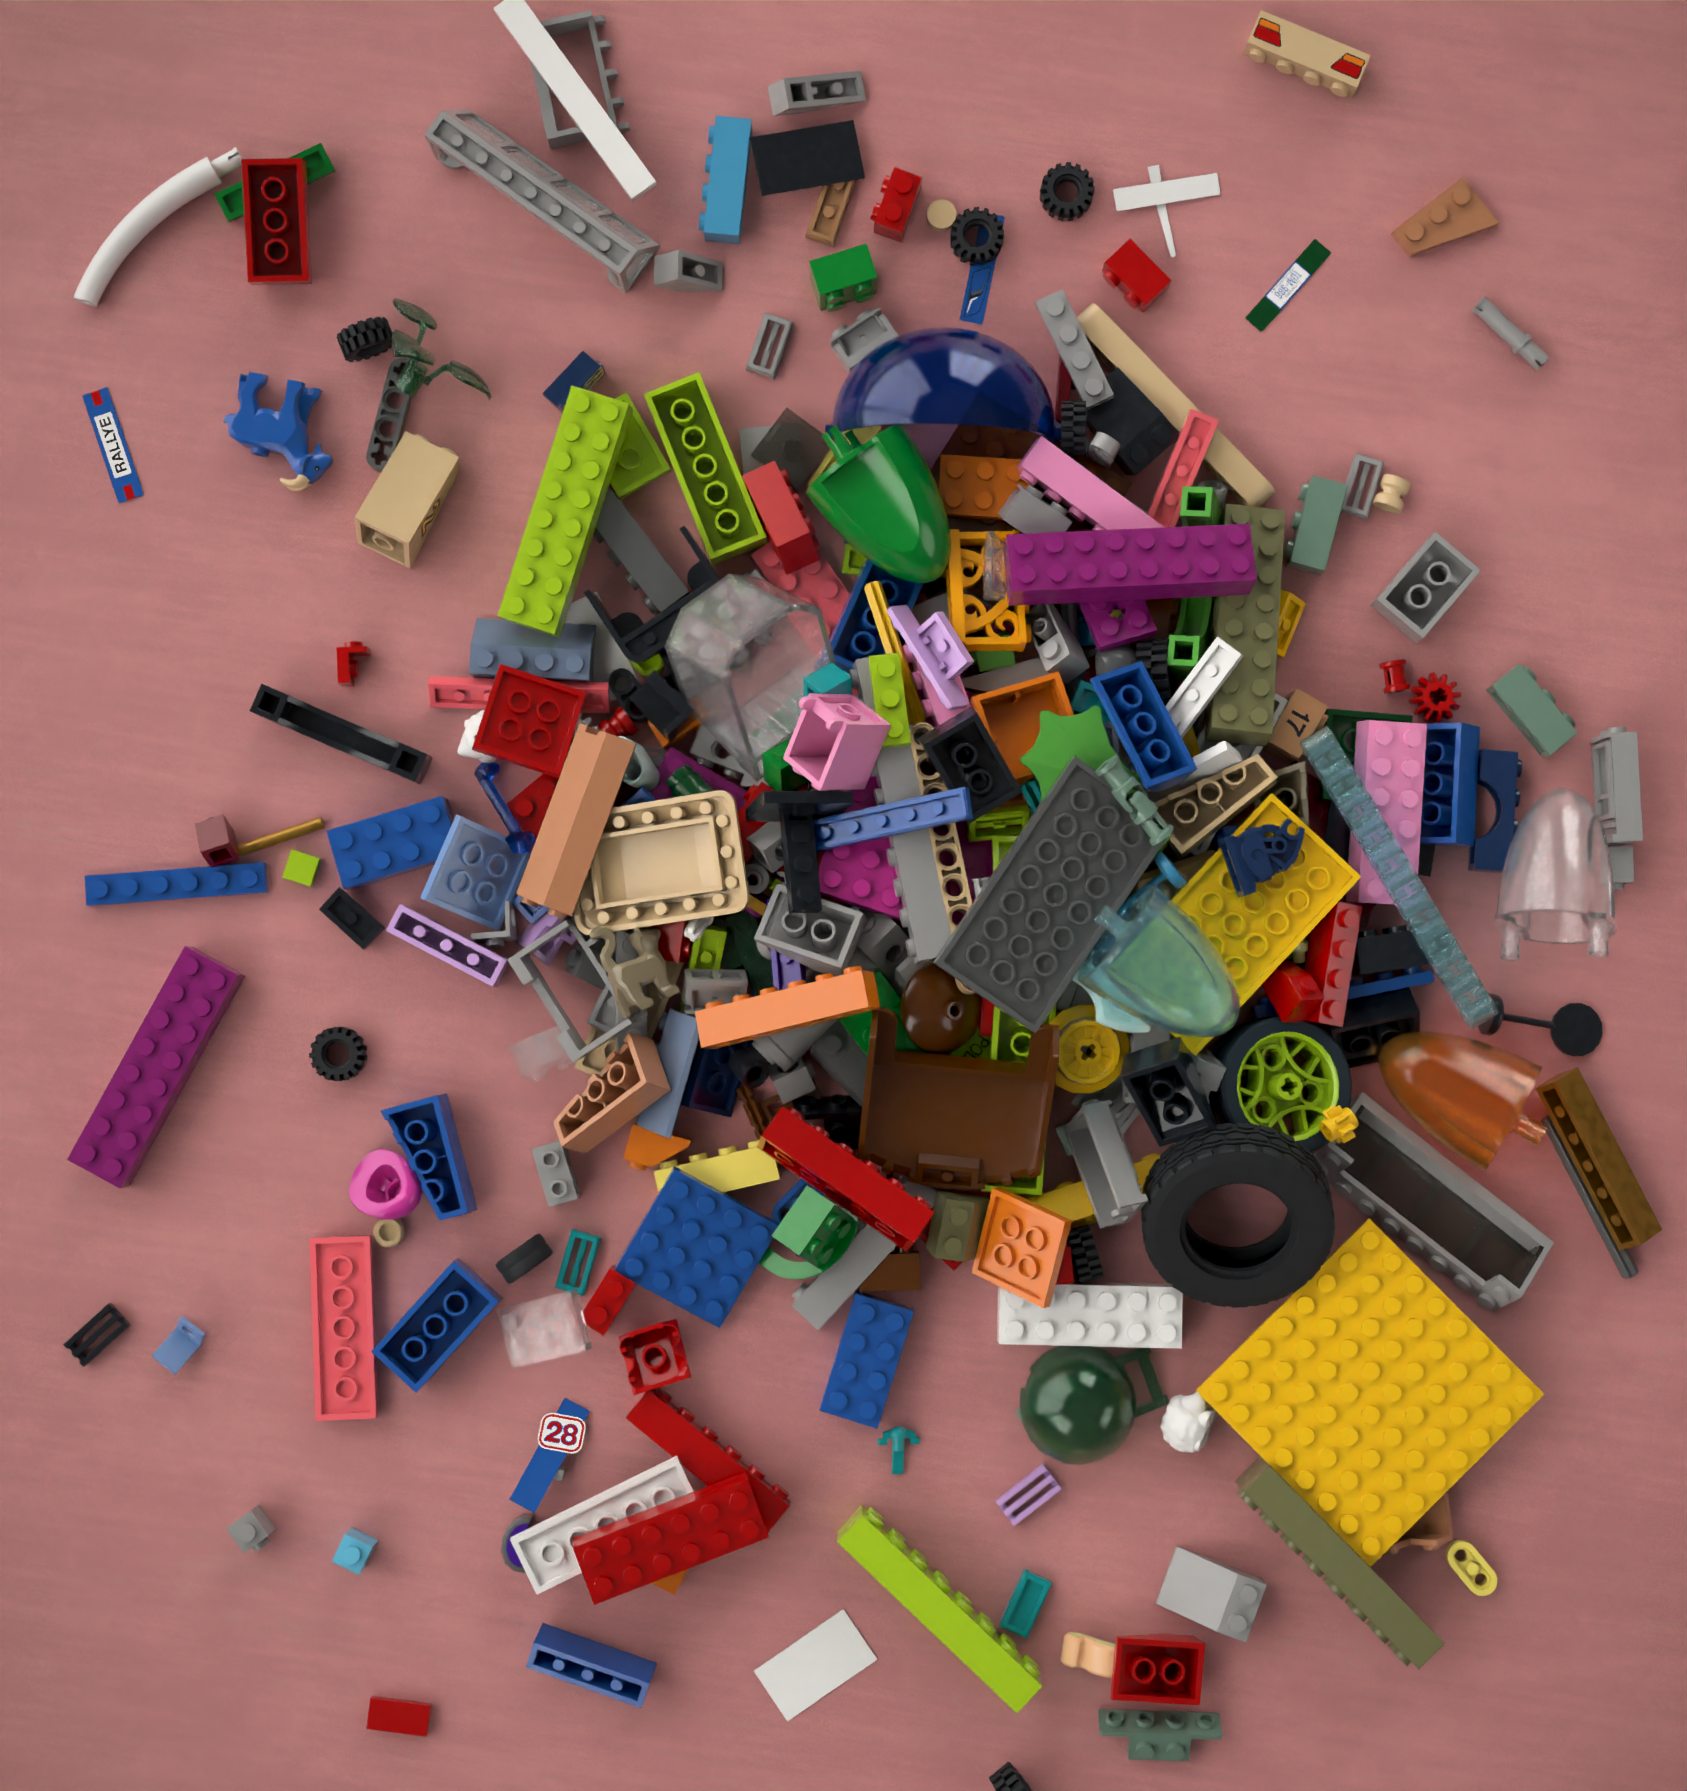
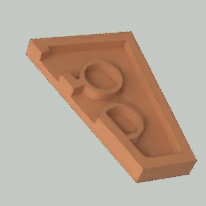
(1448, 217)

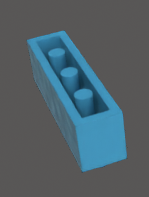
(727, 179)

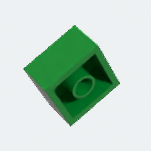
(843, 278)

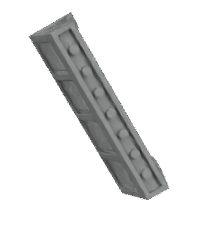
(467, 140)

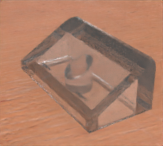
(993, 569)

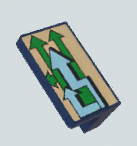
(581, 373)

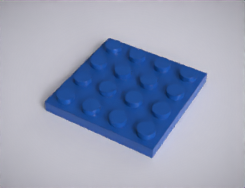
(696, 1247)

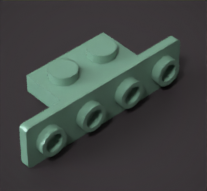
(1159, 1733)

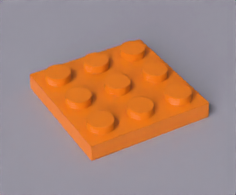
(1021, 1247)

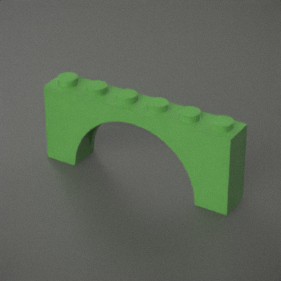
(1193, 629)

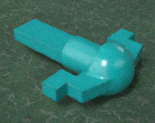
(898, 1435)

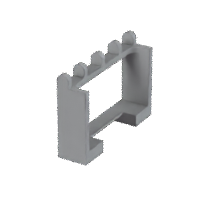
(565, 25)
(528, 973)

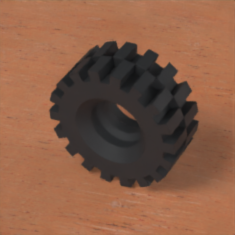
(1154, 657)

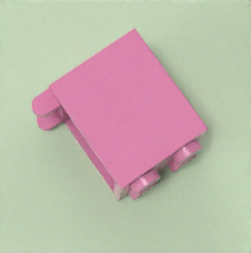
(836, 741)

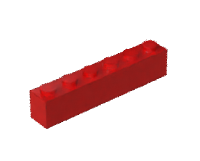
(701, 1452)

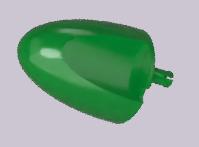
(885, 503)

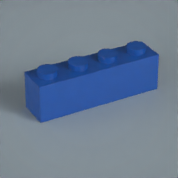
(591, 1665)

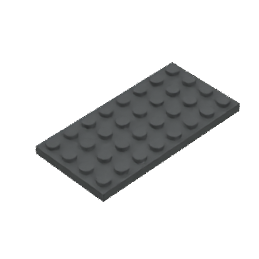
(1041, 901)

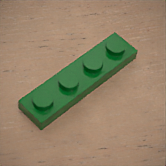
(317, 166)

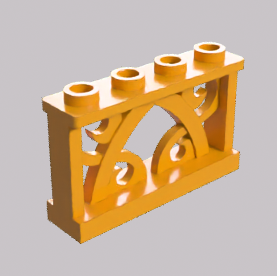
(957, 601)

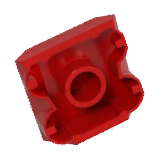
(654, 1356)

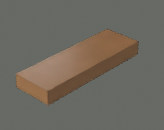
(829, 212)

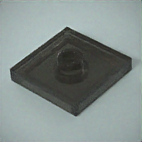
(793, 447)

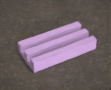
(1033, 1505)

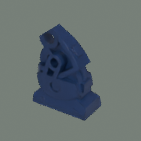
(1257, 858)

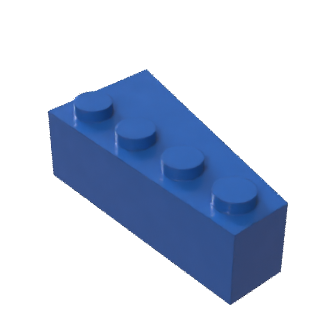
(434, 1153)

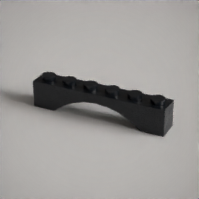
(341, 734)

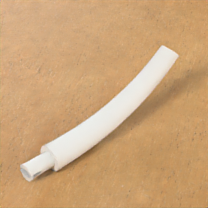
(147, 215)

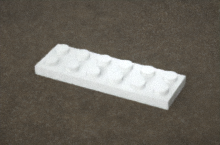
(548, 1546)

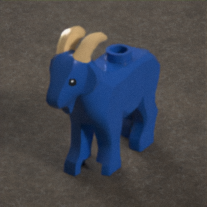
(279, 432)

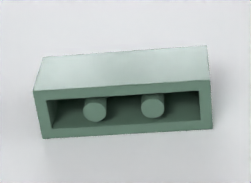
(1315, 525)
(1532, 710)

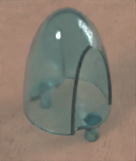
(1162, 969)

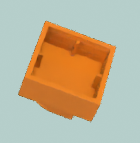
(1014, 718)

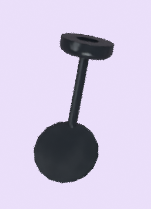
(1573, 1028)

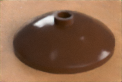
(927, 1014)

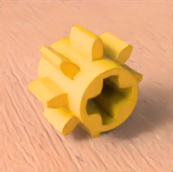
(1338, 1124)

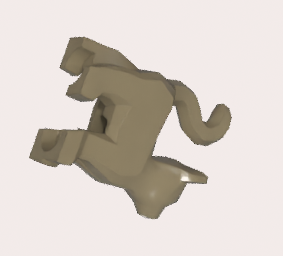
(630, 976)

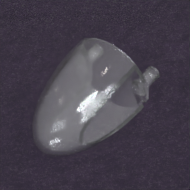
(1557, 878)

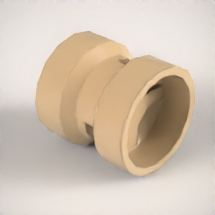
(1392, 493)

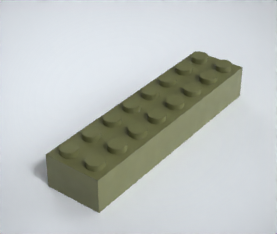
(1250, 624)
(1344, 1569)

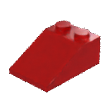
(1158, 1669)

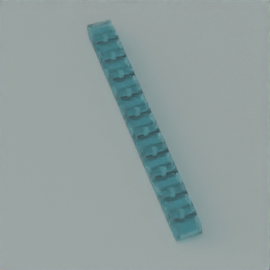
(1399, 877)

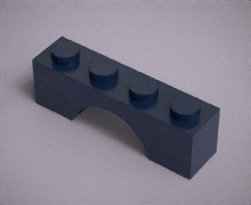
(1498, 775)

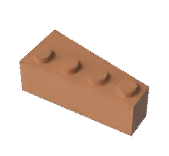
(614, 1096)

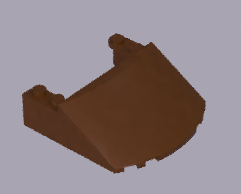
(956, 1116)

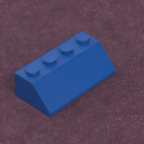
(1144, 726)
(1450, 784)

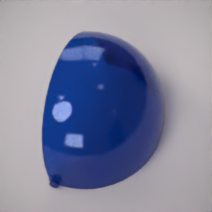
(945, 379)

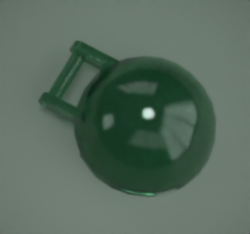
(1084, 1402)

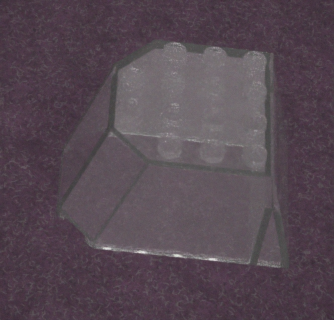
(744, 662)

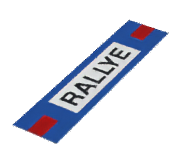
(112, 445)

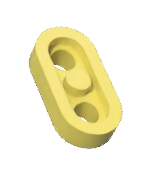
(1470, 1566)

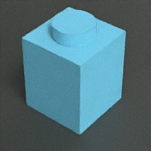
(355, 1550)

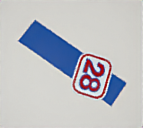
(557, 1436)

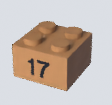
(1299, 719)

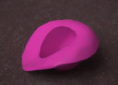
(385, 1185)

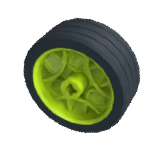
(1281, 1082)

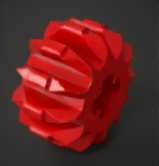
(1445, 692)

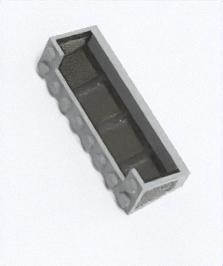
(1434, 1207)

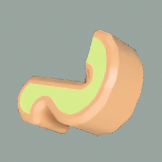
(1088, 1653)

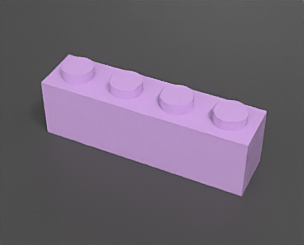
(448, 945)

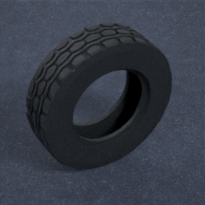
(1246, 1273)

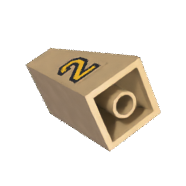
(406, 499)

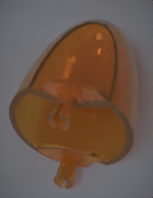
(1461, 1091)

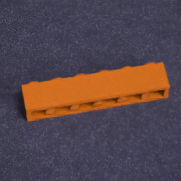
(788, 1008)

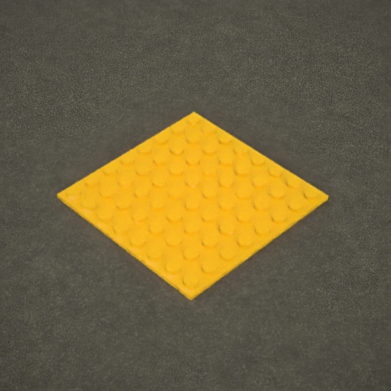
(1369, 1392)

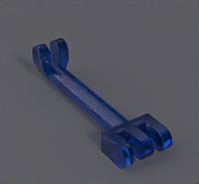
(518, 840)

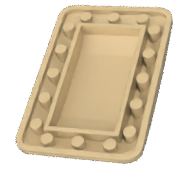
(666, 864)

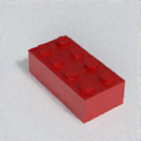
(276, 221)

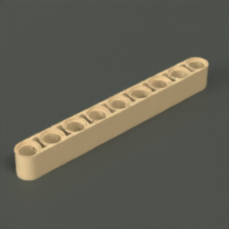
(1222, 457)
(943, 843)

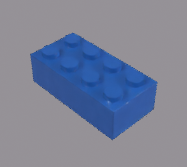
(856, 631)
(390, 843)
(437, 1324)
(866, 1359)

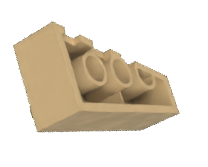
(1213, 802)

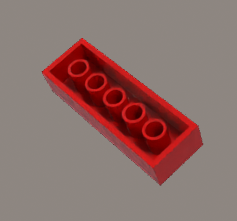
(845, 1178)
(669, 1538)

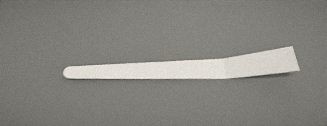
(1154, 173)

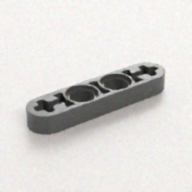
(387, 414)

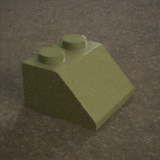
(956, 1225)

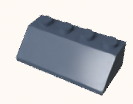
(532, 651)
(676, 1055)

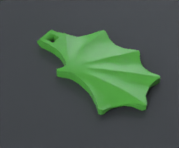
(1065, 737)

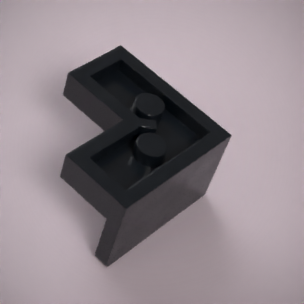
(663, 706)

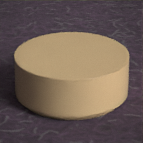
(941, 215)
(389, 1232)

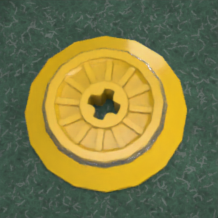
(1081, 1071)

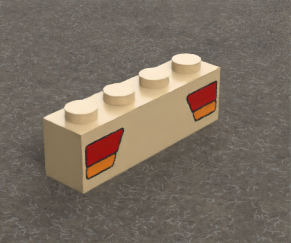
(1306, 54)

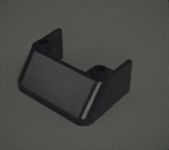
(643, 641)

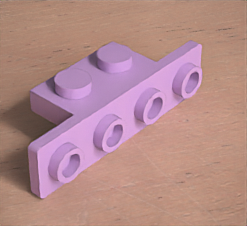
(936, 650)

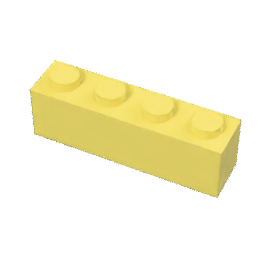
(727, 1170)

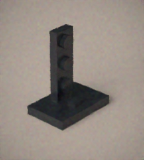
(796, 814)

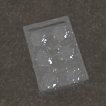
(544, 1328)

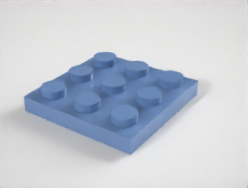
(475, 873)

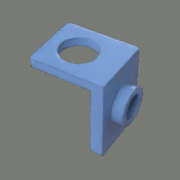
(179, 1346)

